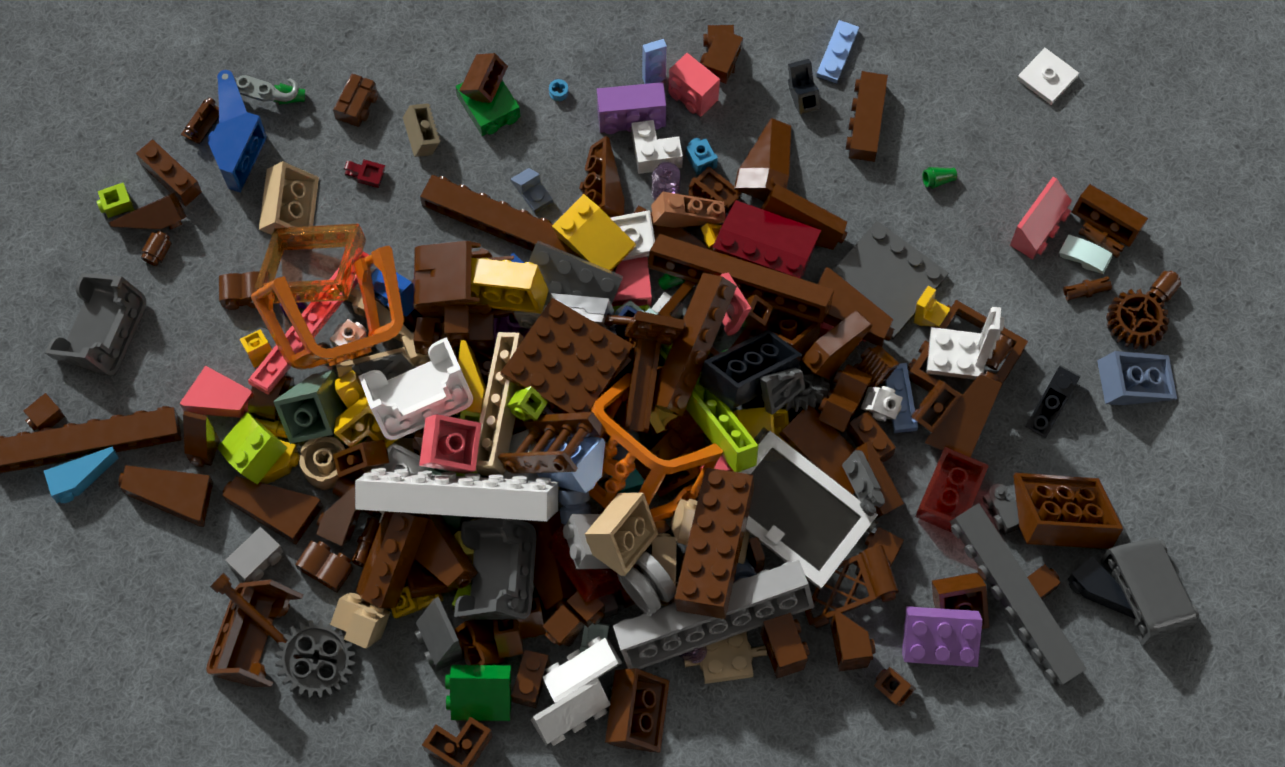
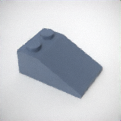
(1136, 378)

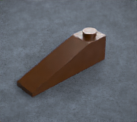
(603, 181)

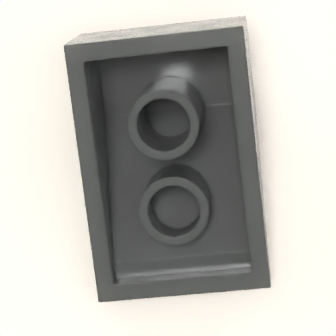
(438, 636)

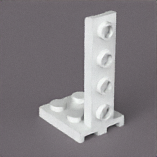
(963, 352)

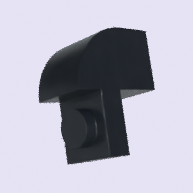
(802, 87)

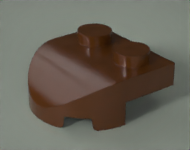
(714, 187)

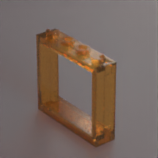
(315, 237)

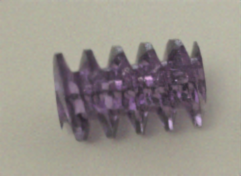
(665, 179)

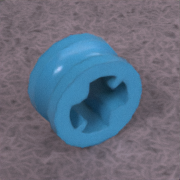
(555, 95)

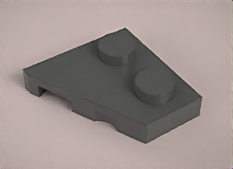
(390, 365)
(781, 388)

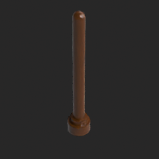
(223, 586)

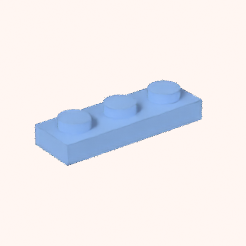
(837, 51)
(654, 62)
(900, 382)

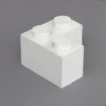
(653, 151)

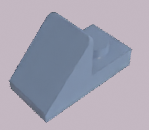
(531, 189)

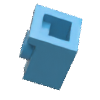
(699, 160)

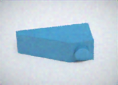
(77, 475)

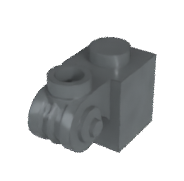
(1004, 512)

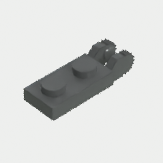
(863, 482)

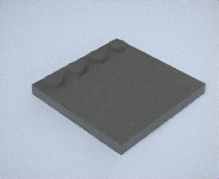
(890, 273)

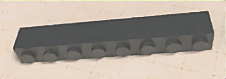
(1017, 595)

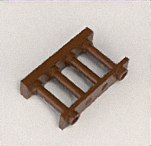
(547, 428)

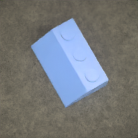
(589, 461)

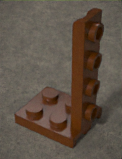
(650, 332)

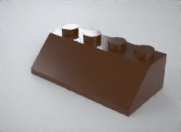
(391, 558)

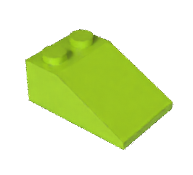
(251, 448)

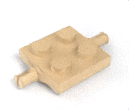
(729, 659)

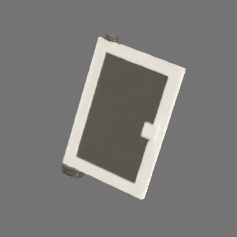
(802, 510)

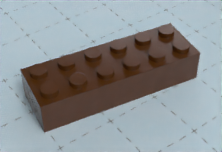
(714, 543)

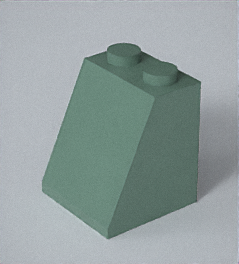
(310, 407)

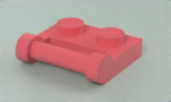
(737, 310)

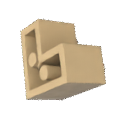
(360, 620)

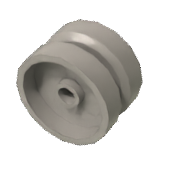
(648, 584)

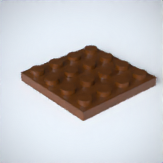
(567, 359)

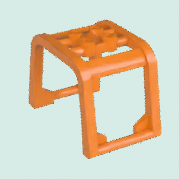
(314, 354)
(659, 468)

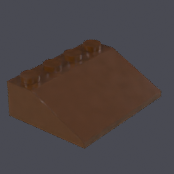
(1065, 511)

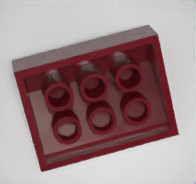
(766, 239)

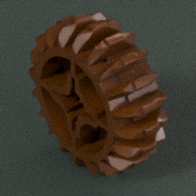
(1156, 323)

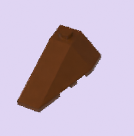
(766, 162)

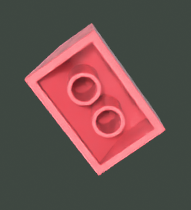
(1042, 220)

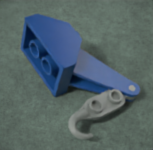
(240, 133)

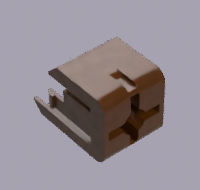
(444, 278)

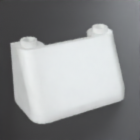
(427, 390)

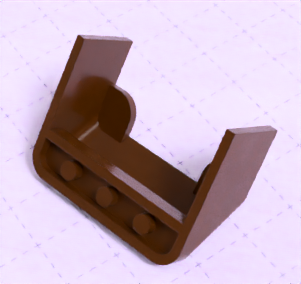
(242, 640)

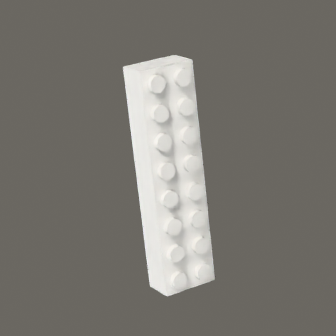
(457, 495)

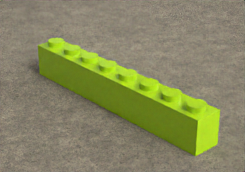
(720, 425)

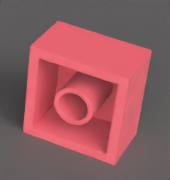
(693, 85)
(450, 444)

